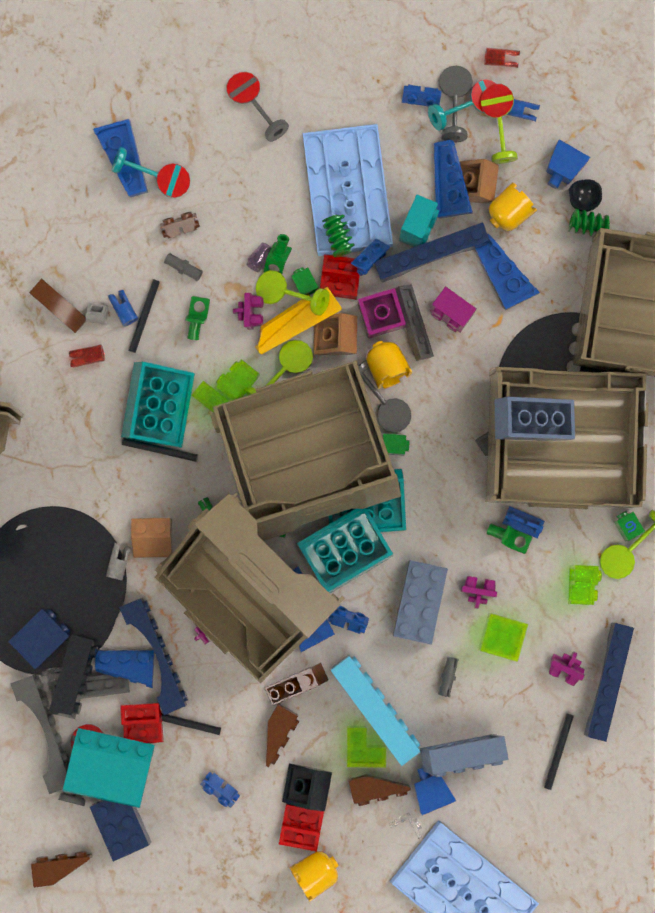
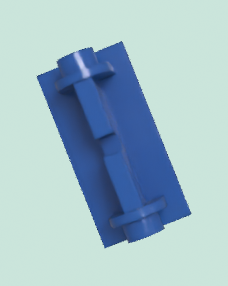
(413, 95)
(369, 256)
(523, 522)
(357, 621)
(224, 795)

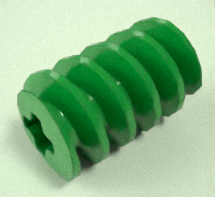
(589, 222)
(338, 235)

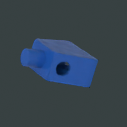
(565, 164)
(432, 792)

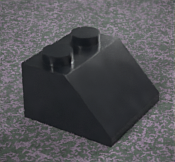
(307, 787)

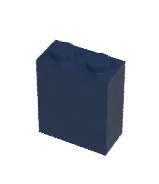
(40, 638)

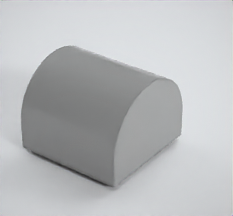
(97, 313)

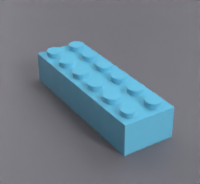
(375, 710)

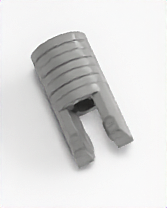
(117, 567)

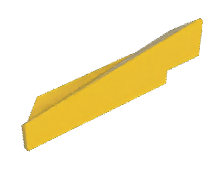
(292, 322)

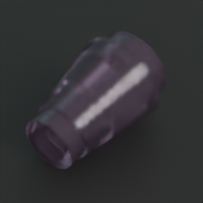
(258, 257)

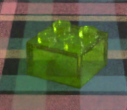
(503, 637)

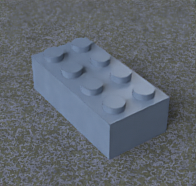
(534, 419)
(420, 602)
(464, 754)

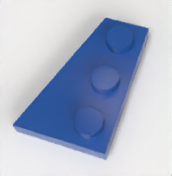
(128, 664)

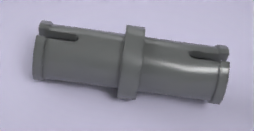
(183, 267)
(448, 676)

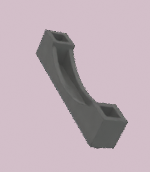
(30, 693)

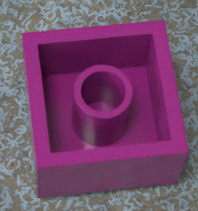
(452, 310)
(381, 313)

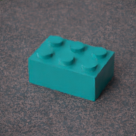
(419, 221)

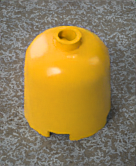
(510, 208)
(387, 364)
(315, 874)

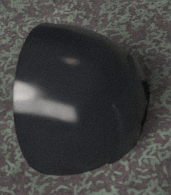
(585, 195)

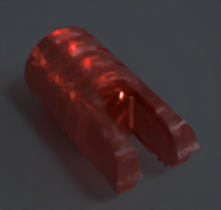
(496, 57)
(88, 355)

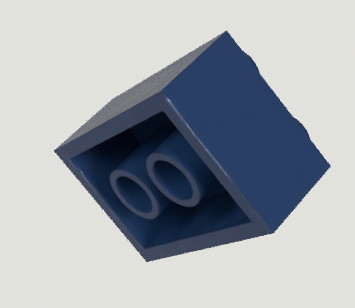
(120, 828)

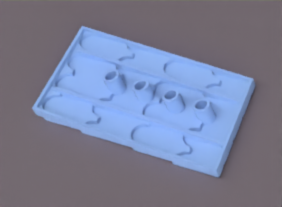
(348, 181)
(455, 878)

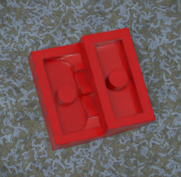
(340, 277)
(142, 722)
(301, 828)

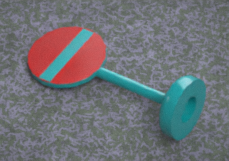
(438, 115)
(171, 179)

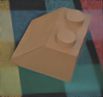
(480, 179)
(336, 335)
(151, 537)

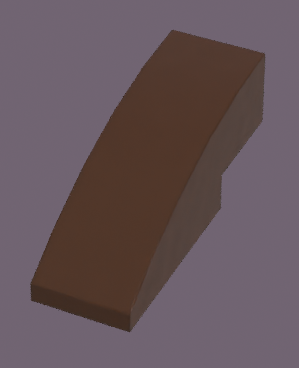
(58, 305)

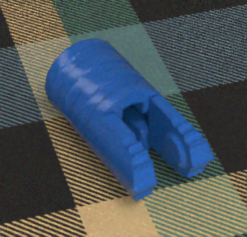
(518, 109)
(125, 310)

